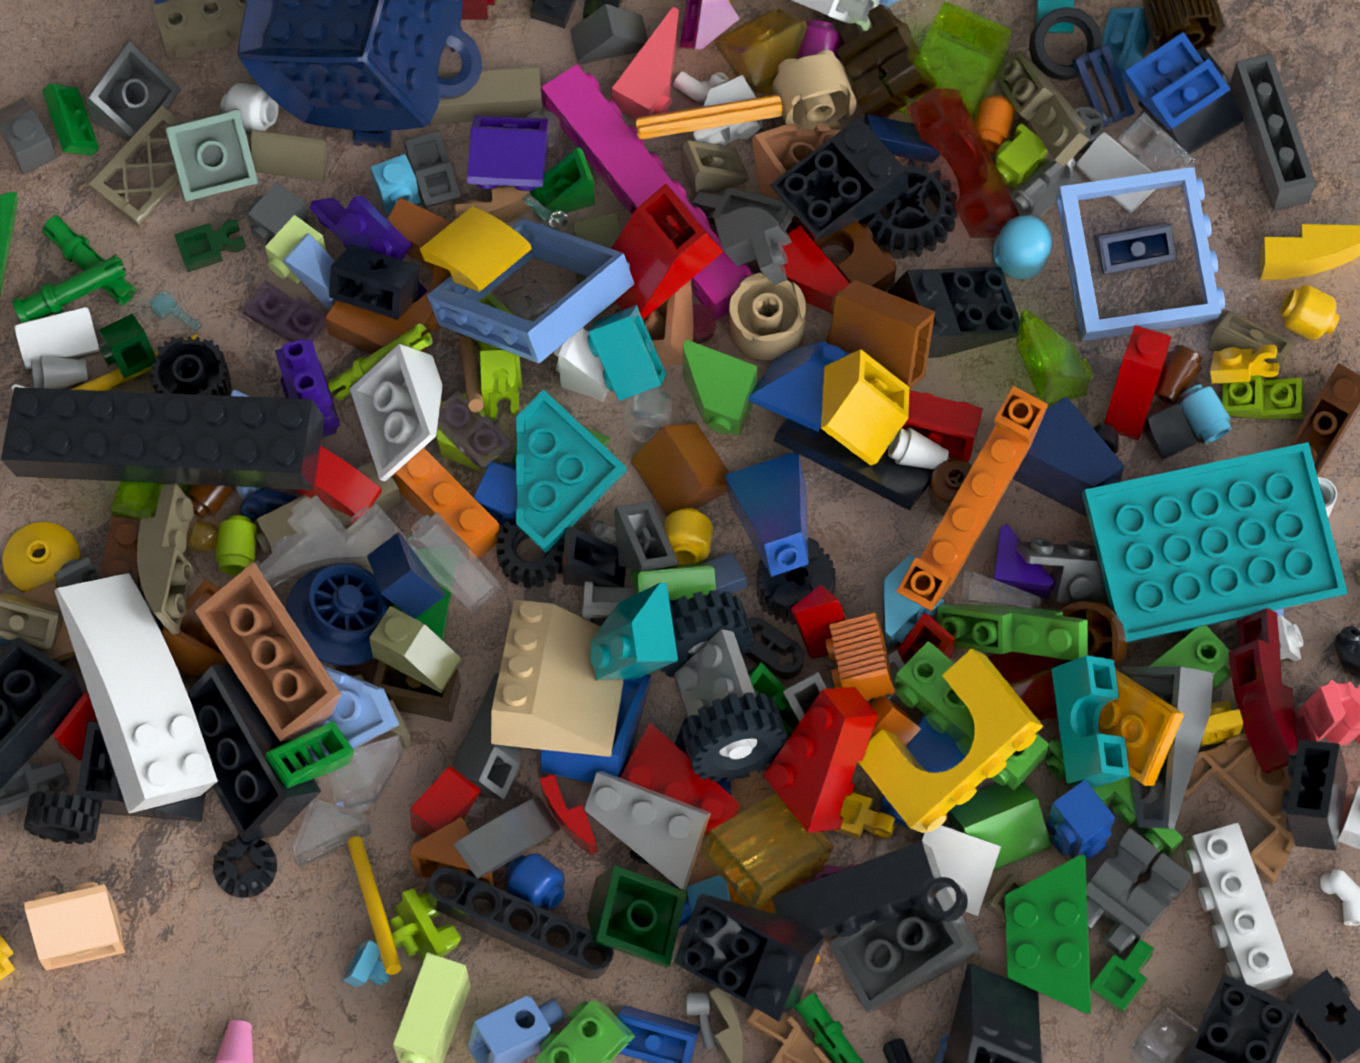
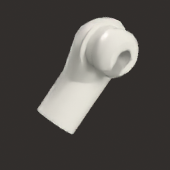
(696, 89)

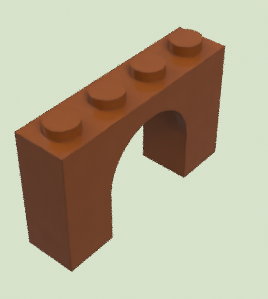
(372, 330)

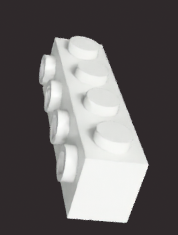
(1238, 908)

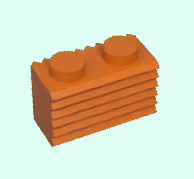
(860, 656)

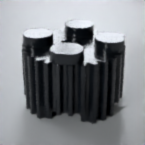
(188, 359)
(780, 591)

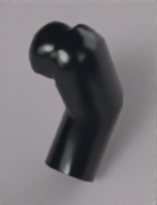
(1348, 648)

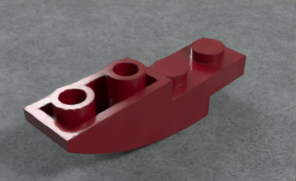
(1259, 691)

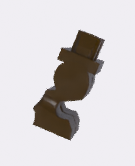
(881, 53)

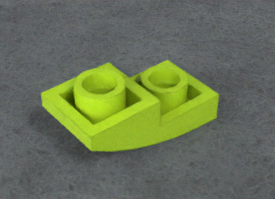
(1265, 398)

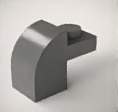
(754, 234)

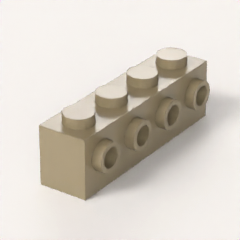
(198, 25)

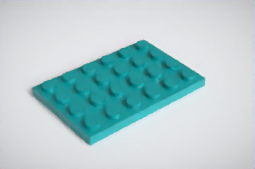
(1214, 542)

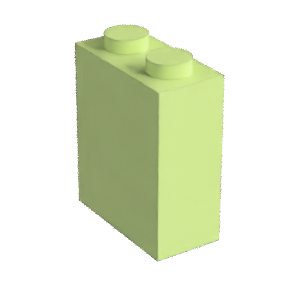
(432, 1011)

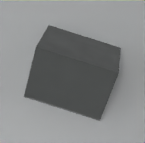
(129, 92)

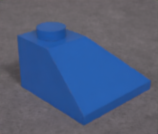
(795, 383)

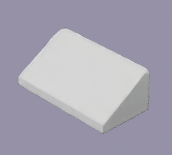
(1110, 160)
(59, 336)

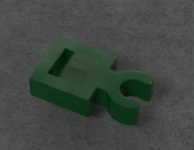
(202, 246)

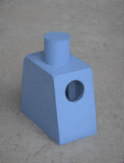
(513, 1031)

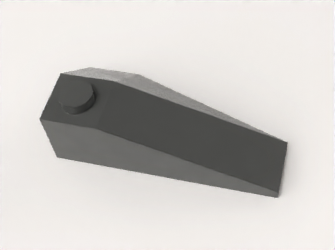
(1192, 694)

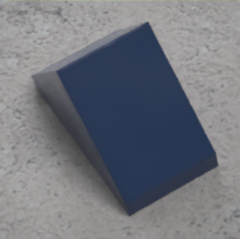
(404, 577)

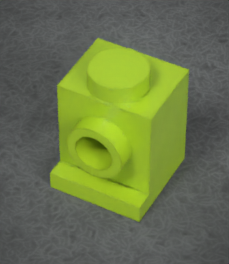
(1020, 157)

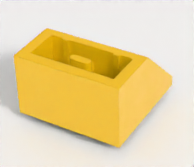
(863, 405)

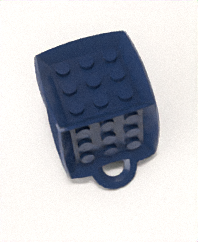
(357, 59)

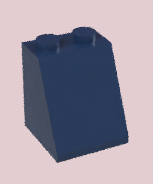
(1068, 458)

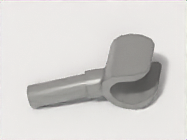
(699, 1005)

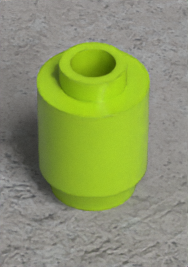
(236, 544)

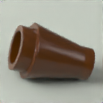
(1178, 372)

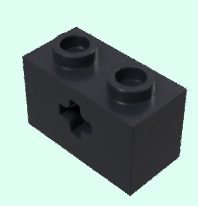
(374, 281)
(1330, 997)

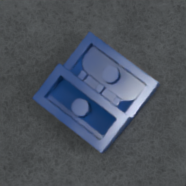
(1175, 82)

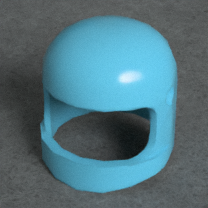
(1023, 247)

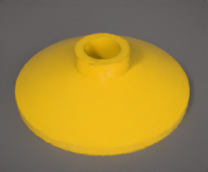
(30, 572)

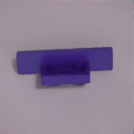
(363, 227)

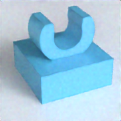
(366, 966)

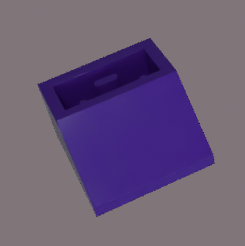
(508, 152)

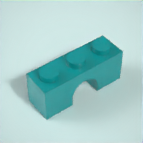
(1080, 694)

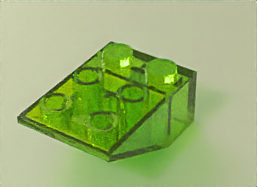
(963, 53)

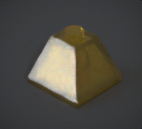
(761, 46)

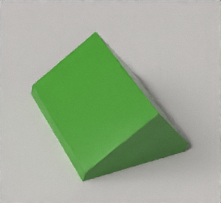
(1005, 819)

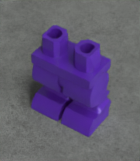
(305, 379)

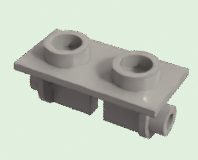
(1039, 190)

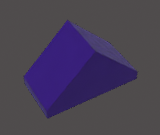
(1015, 571)

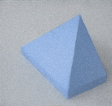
(312, 267)

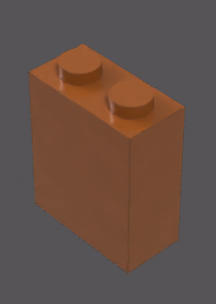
(884, 328)

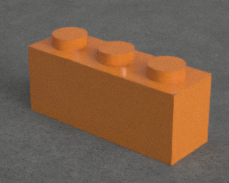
(435, 491)

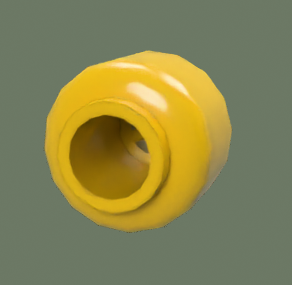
(1309, 312)
(689, 535)

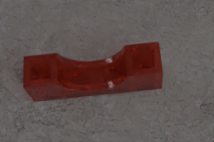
(949, 128)

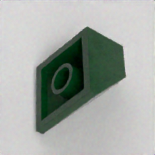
(636, 915)

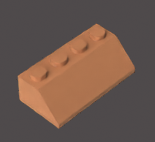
(269, 655)

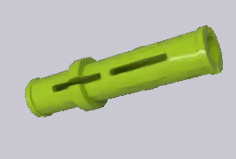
(363, 365)

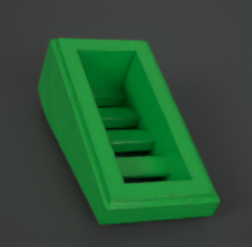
(326, 735)

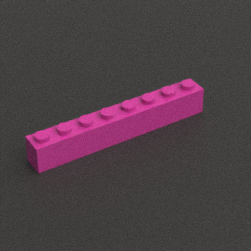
(631, 170)

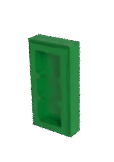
(70, 119)

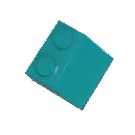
(635, 637)

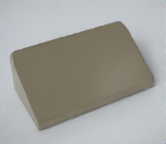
(289, 155)
(1244, 334)
(30, 621)

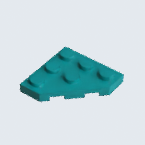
(557, 470)

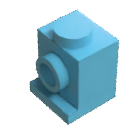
(393, 181)

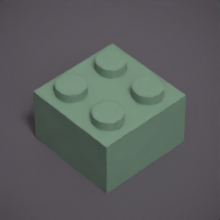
(211, 154)

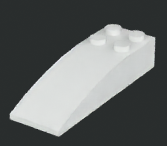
(136, 693)

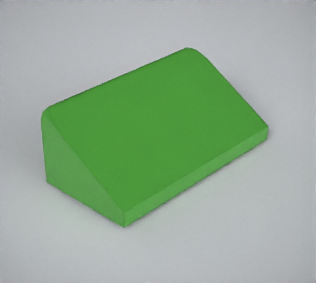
(680, 579)

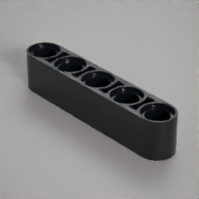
(506, 906)

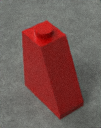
(1137, 381)

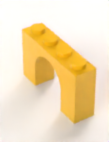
(1001, 728)

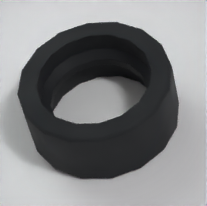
(1037, 39)

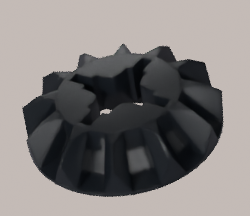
(252, 881)

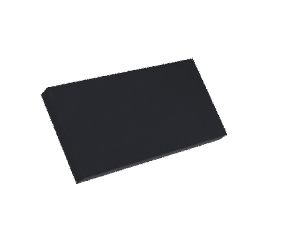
(886, 478)

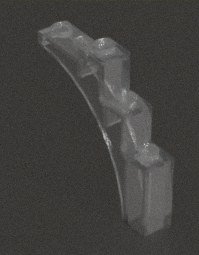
(324, 541)

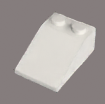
(398, 407)

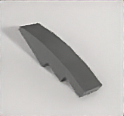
(507, 837)

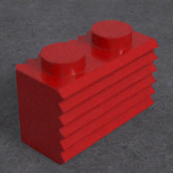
(945, 422)

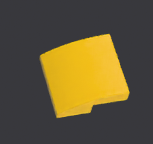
(475, 248)

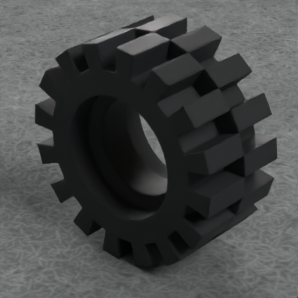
(525, 571)
(62, 817)

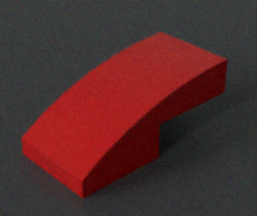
(573, 820)

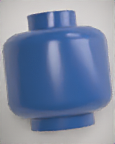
(535, 881)

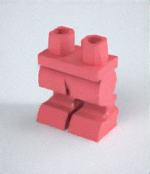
(1330, 714)

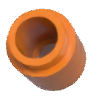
(994, 121)

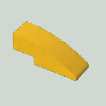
(1313, 251)

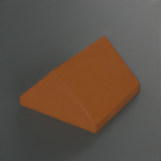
(681, 468)
(439, 852)

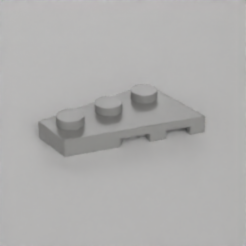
(650, 823)

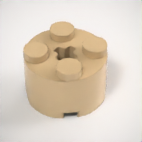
(814, 91)
(766, 336)

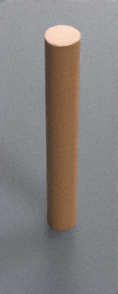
(471, 373)

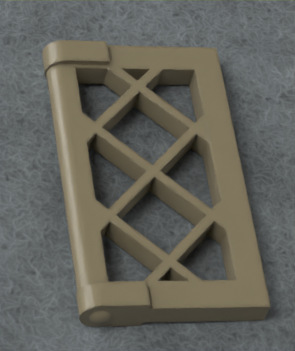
(117, 164)

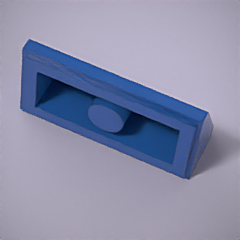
(658, 1037)

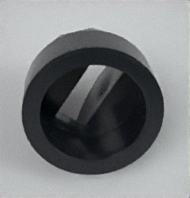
(1109, 435)

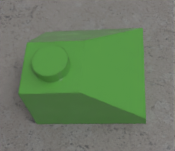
(719, 387)

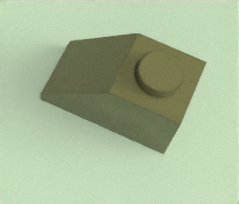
(413, 649)

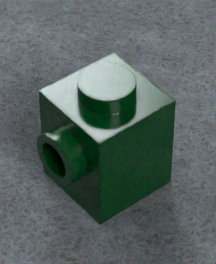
(126, 346)

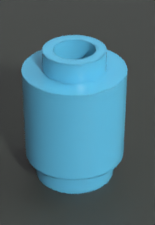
(1205, 413)

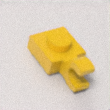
(1238, 365)
(859, 816)

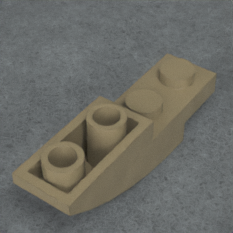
(1043, 107)
(160, 561)

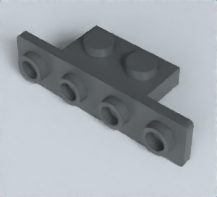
(1077, 572)

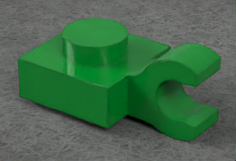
(1121, 979)

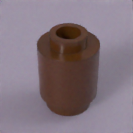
(208, 498)

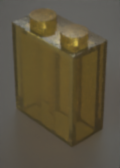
(765, 851)

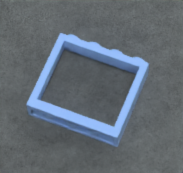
(1078, 262)

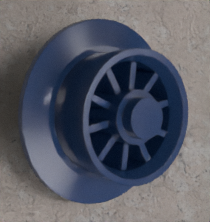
(338, 612)

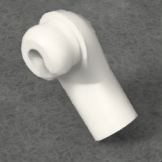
(1348, 892)

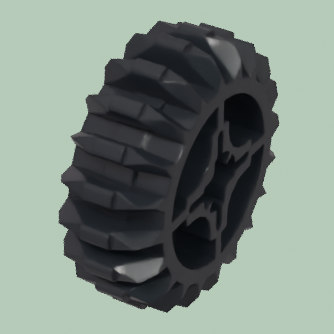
(914, 226)

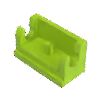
(500, 380)

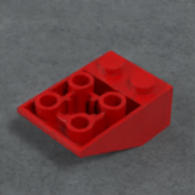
(663, 250)

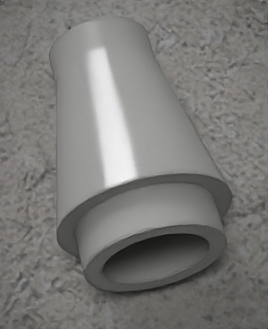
(57, 372)

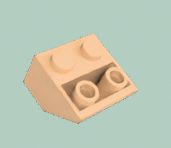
(74, 925)

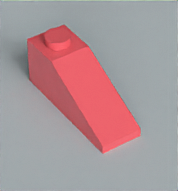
(647, 81)

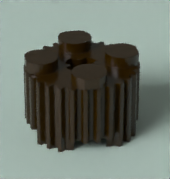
(1170, 18)

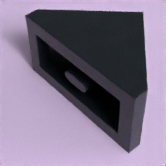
(590, 561)

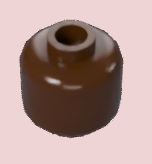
(946, 482)

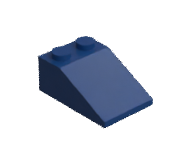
(585, 766)

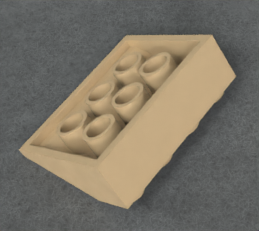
(550, 687)

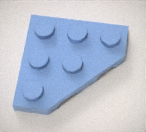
(360, 711)

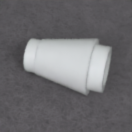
(916, 450)

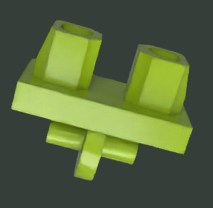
(417, 931)

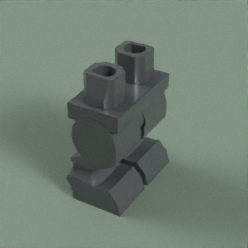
(1129, 907)

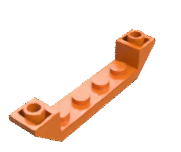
(975, 500)

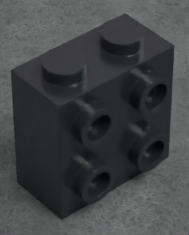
(1316, 794)

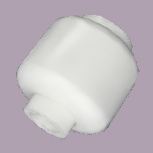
(255, 106)

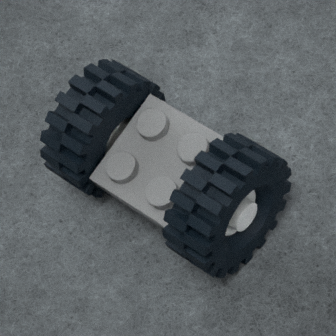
(727, 723)

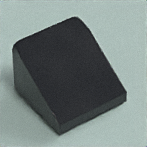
(1169, 431)

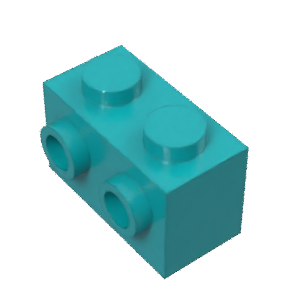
(626, 353)

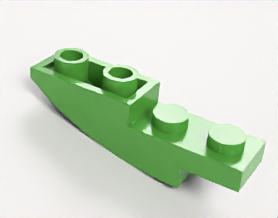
(1016, 630)
(1121, 797)

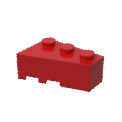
(821, 756)

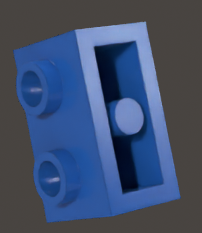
(1080, 823)

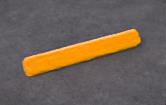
(709, 116)

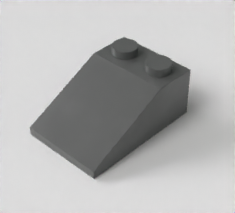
(903, 953)

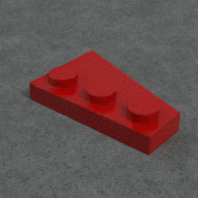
(668, 770)

